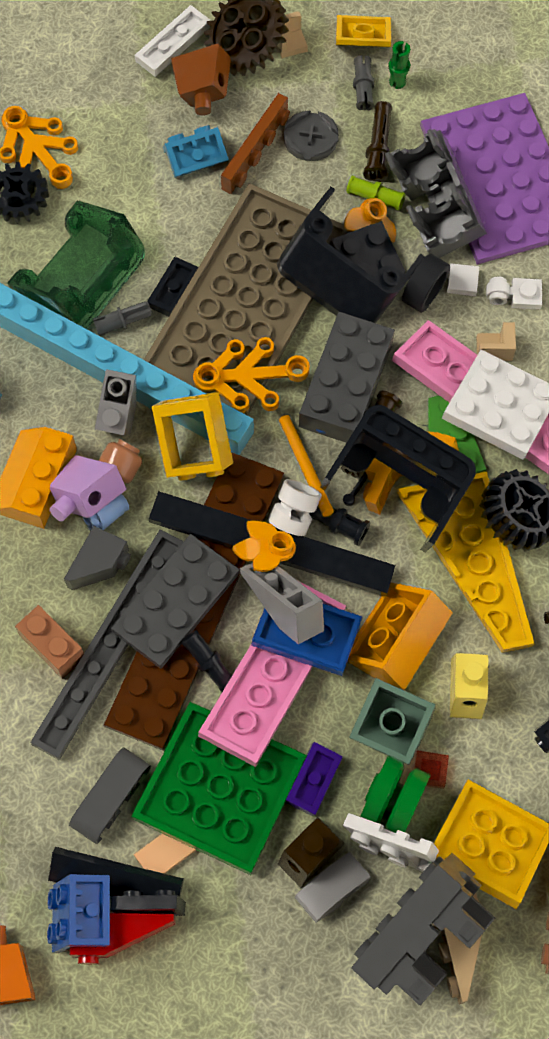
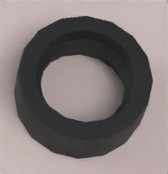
(425, 282)

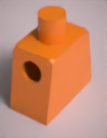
(14, 973)

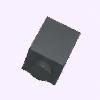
(97, 559)

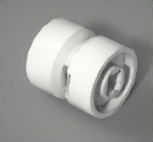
(293, 511)

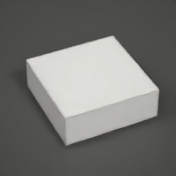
(463, 279)

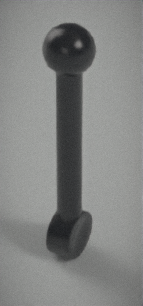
(349, 499)

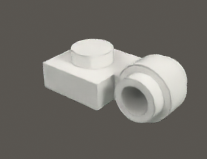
(523, 292)

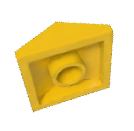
(363, 31)

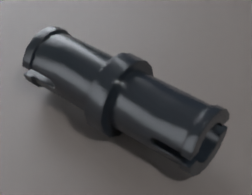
(208, 659)

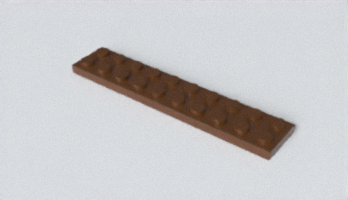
(154, 696)

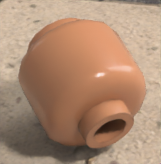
(124, 457)

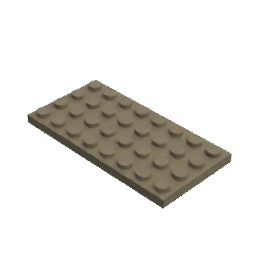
(238, 293)

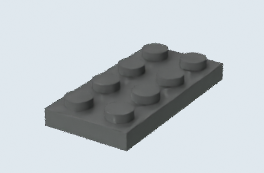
(175, 601)

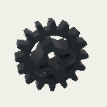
(22, 181)

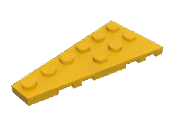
(478, 564)

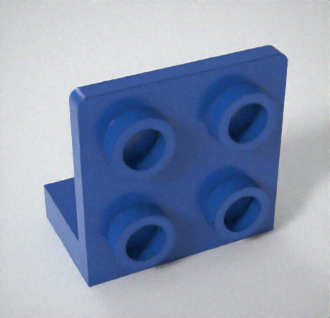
(79, 912)

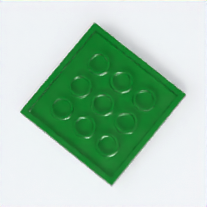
(216, 798)

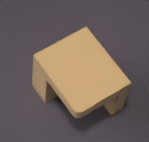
(295, 40)
(499, 344)

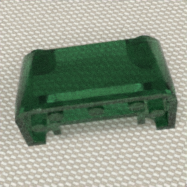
(87, 267)

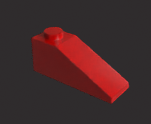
(125, 931)

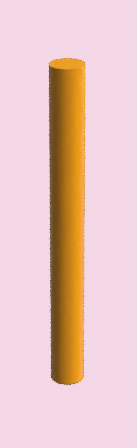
(305, 463)

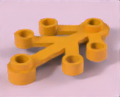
(36, 143)
(247, 374)

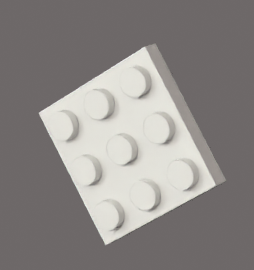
(500, 404)

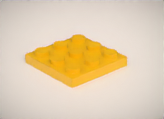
(494, 841)

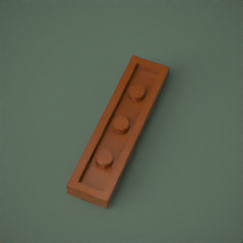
(250, 151)

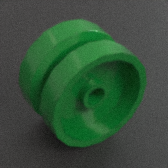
(393, 797)

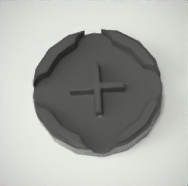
(310, 135)

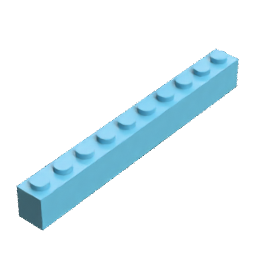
(95, 355)

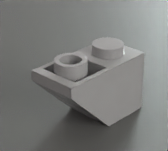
(117, 403)

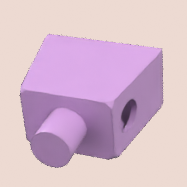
(85, 487)

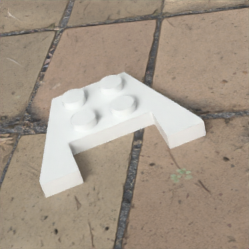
(398, 846)

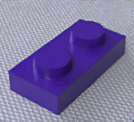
(313, 779)

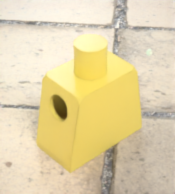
(468, 683)

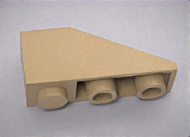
(461, 963)

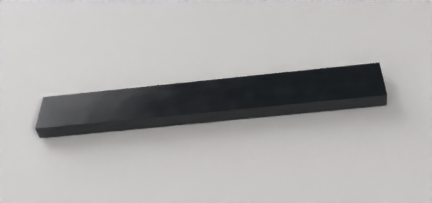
(309, 555)

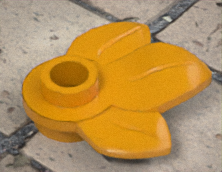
(362, 217)
(265, 546)

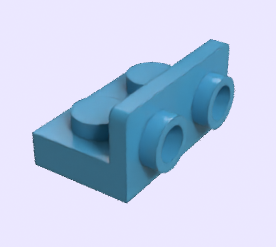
(195, 151)

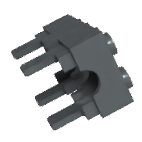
(433, 171)
(400, 949)

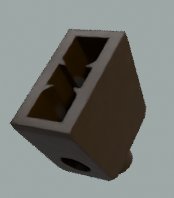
(309, 852)

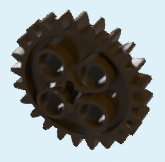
(248, 32)

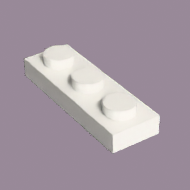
(172, 40)

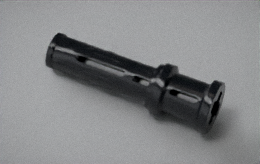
(343, 523)

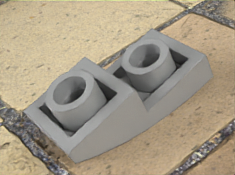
(332, 886)

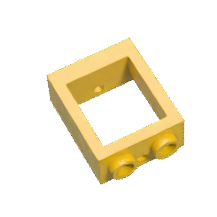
(216, 430)

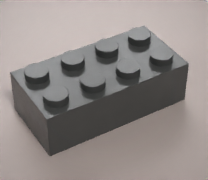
(346, 377)

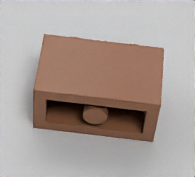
(50, 641)

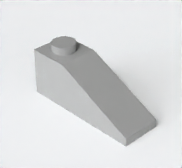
(287, 601)

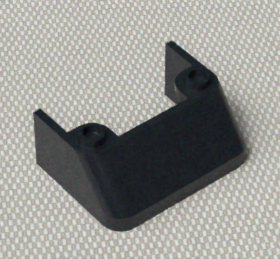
(332, 276)
(414, 455)

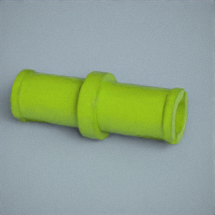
(376, 190)

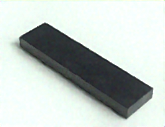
(122, 876)

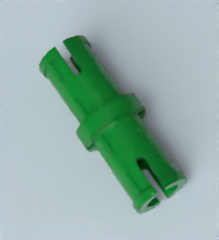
(399, 64)

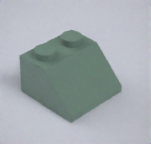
(393, 721)

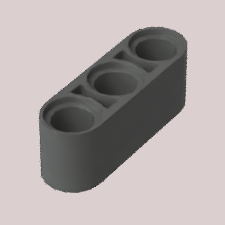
(108, 794)

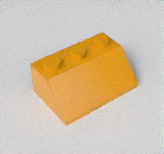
(30, 470)
(399, 634)

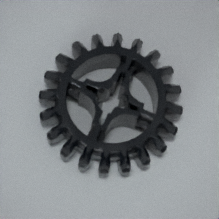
(517, 509)

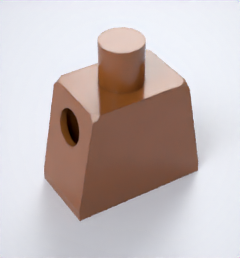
(202, 77)

